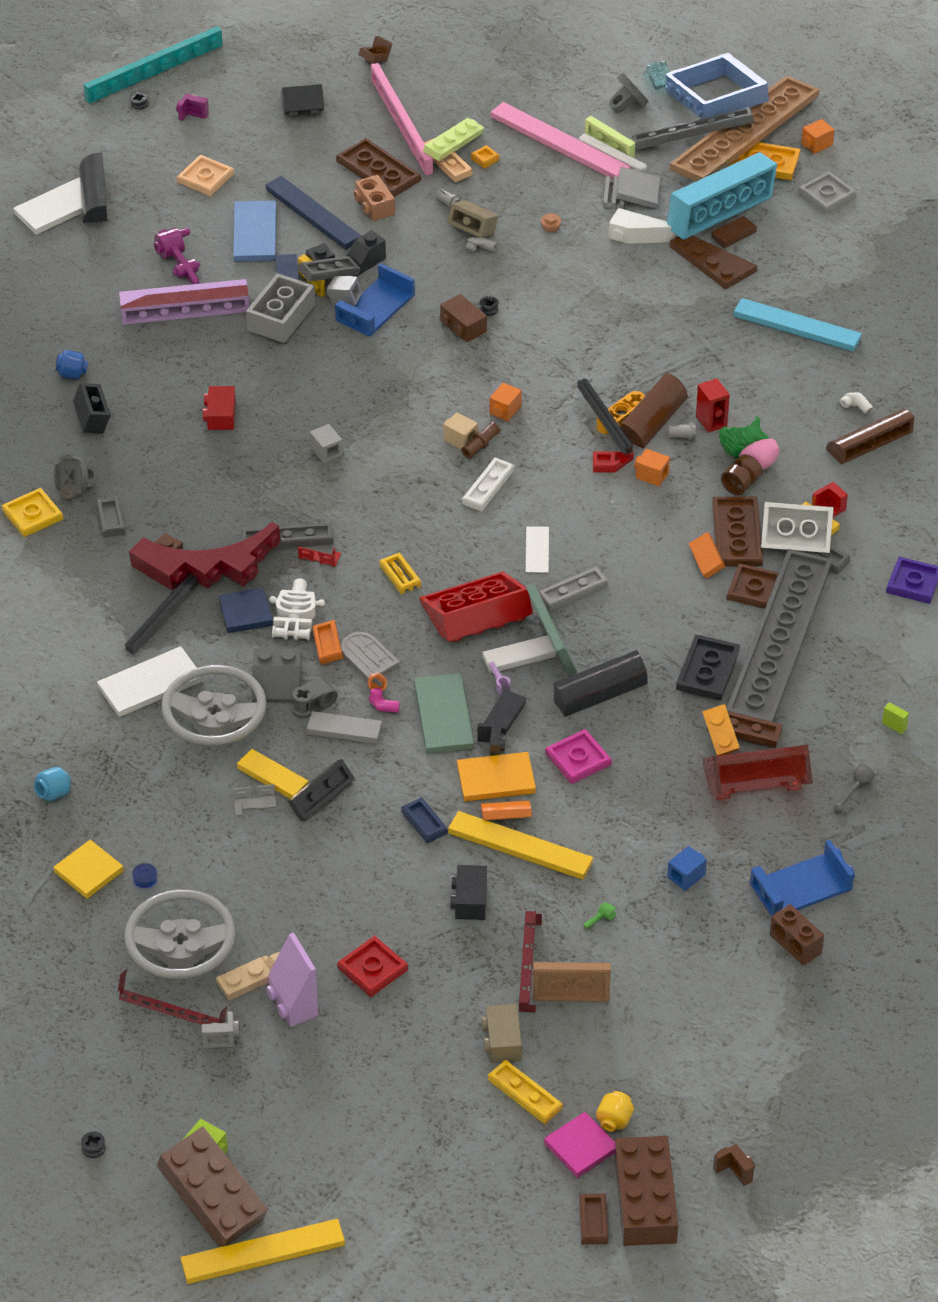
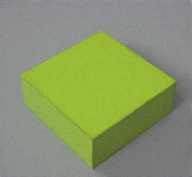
(895, 718)

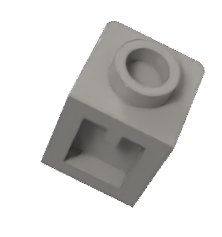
(220, 1035)

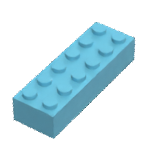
(721, 195)

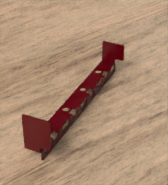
(531, 918)
(164, 1005)

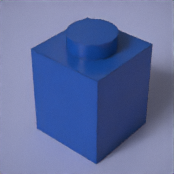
(687, 868)

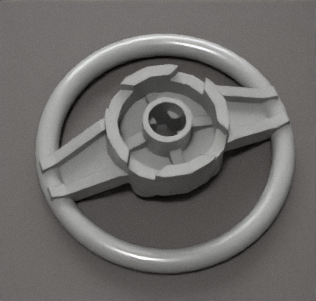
(213, 712)
(180, 941)

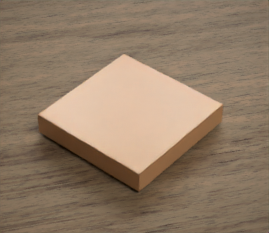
(205, 175)

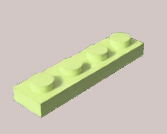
(453, 139)

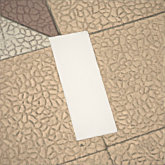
(537, 549)

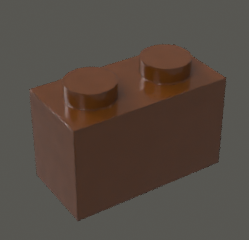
(463, 318)

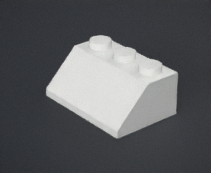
(797, 527)

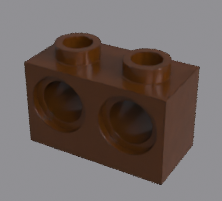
(796, 934)

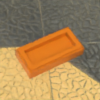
(706, 555)
(327, 642)
(506, 810)

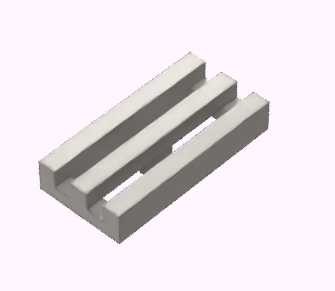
(613, 205)

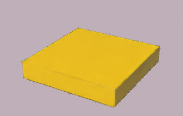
(32, 512)
(88, 869)

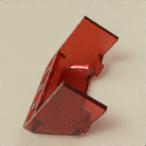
(758, 770)

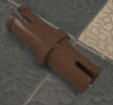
(480, 440)

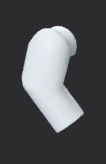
(856, 399)

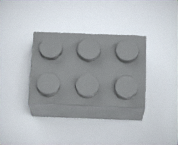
(280, 308)

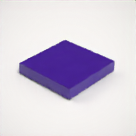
(913, 580)

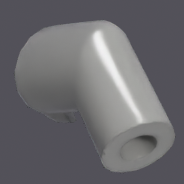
(474, 242)

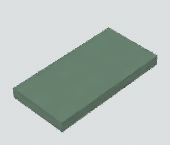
(551, 629)
(443, 713)

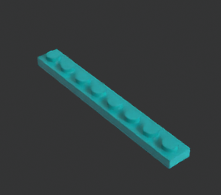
(153, 64)

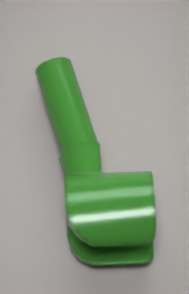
(605, 910)

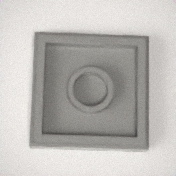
(638, 187)
(827, 192)

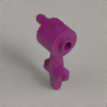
(171, 244)

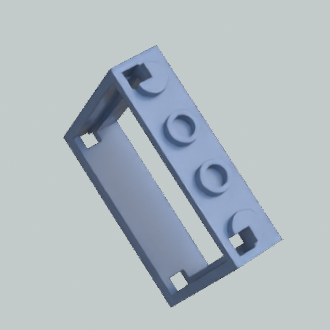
(753, 92)

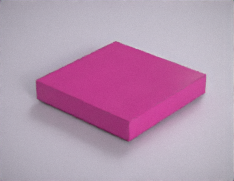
(578, 756)
(580, 1144)

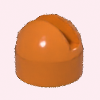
(379, 677)

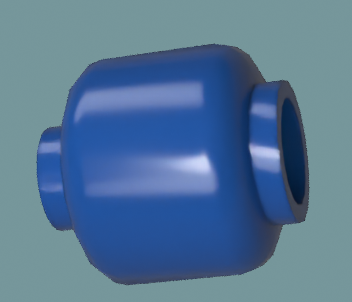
(71, 364)

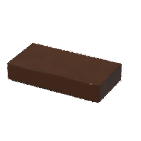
(733, 231)
(593, 1218)

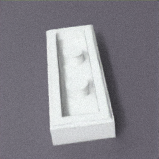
(488, 484)
(520, 653)

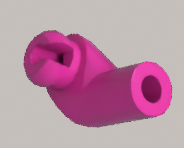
(381, 703)

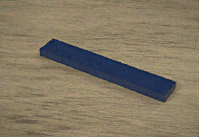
(312, 212)

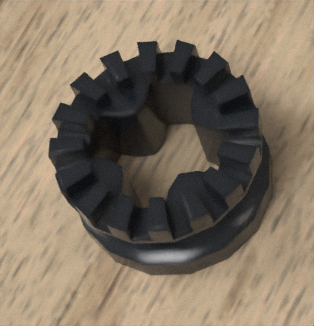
(143, 100)
(487, 302)
(89, 1150)

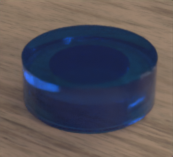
(144, 875)

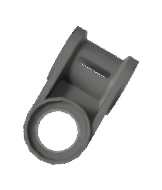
(313, 697)

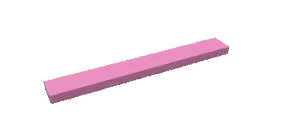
(401, 118)
(558, 140)

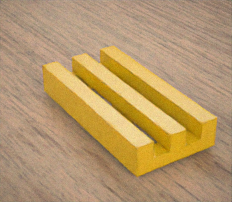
(401, 587)

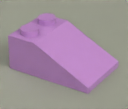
(293, 983)

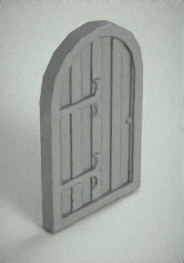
(367, 654)

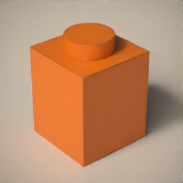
(817, 136)
(505, 401)
(652, 467)

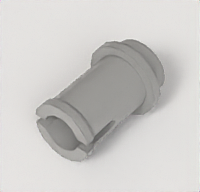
(447, 198)
(682, 431)

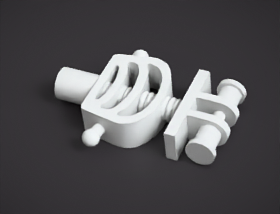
(295, 612)

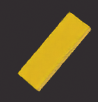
(271, 773)
(525, 1091)

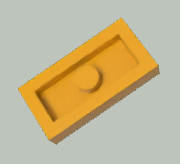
(721, 730)

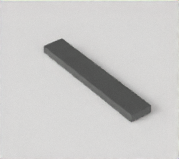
(692, 128)

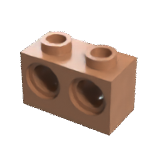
(374, 198)

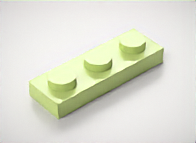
(609, 136)

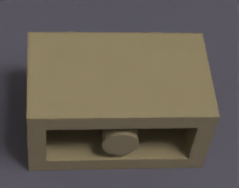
(472, 218)
(503, 1033)

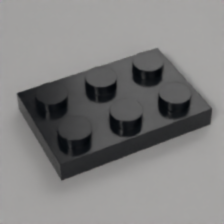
(708, 667)

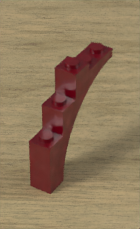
(234, 561)

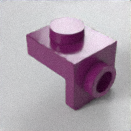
(193, 106)

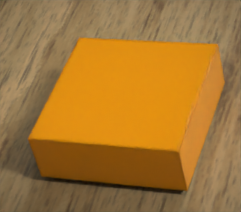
(485, 156)

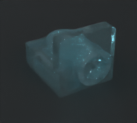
(657, 74)

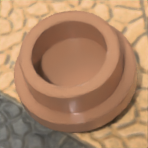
(551, 222)

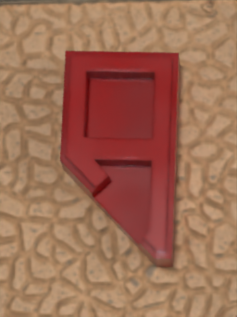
(610, 461)

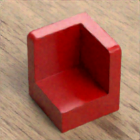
(831, 496)

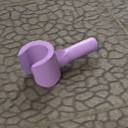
(500, 680)

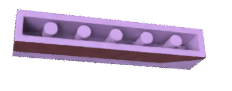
(184, 301)

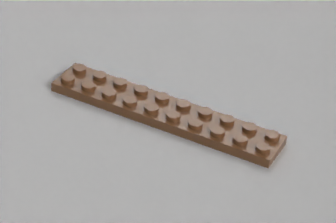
(726, 145)

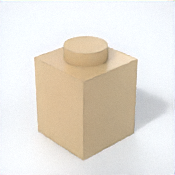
(459, 430)

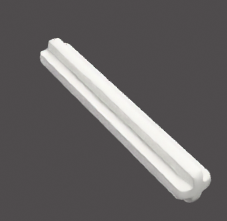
(634, 163)

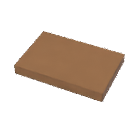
(571, 981)

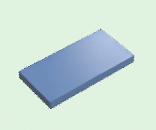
(254, 231)

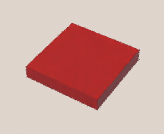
(372, 966)

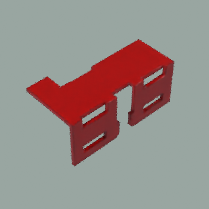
(323, 558)

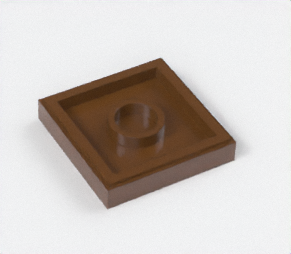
(752, 586)

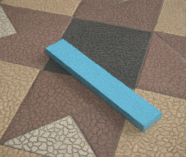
(797, 324)

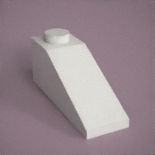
(638, 228)

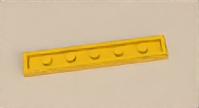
(520, 845)
(262, 1251)

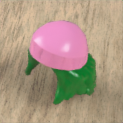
(750, 441)

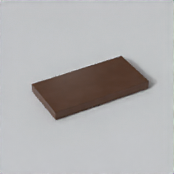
(369, 159)
(737, 530)

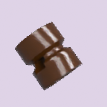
(741, 474)

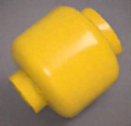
(615, 1111)

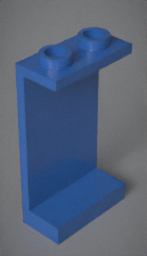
(377, 302)
(804, 882)

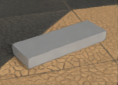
(573, 588)
(344, 727)

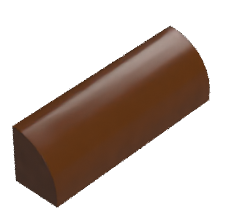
(654, 410)
(871, 436)

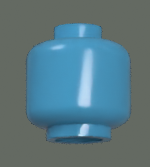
(52, 784)

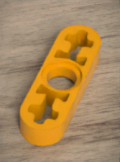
(624, 404)

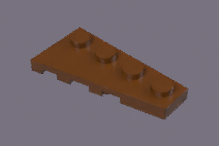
(713, 261)

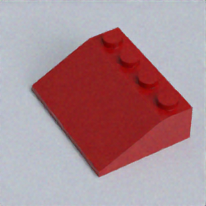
(477, 606)

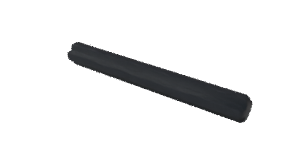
(605, 416)
(161, 614)

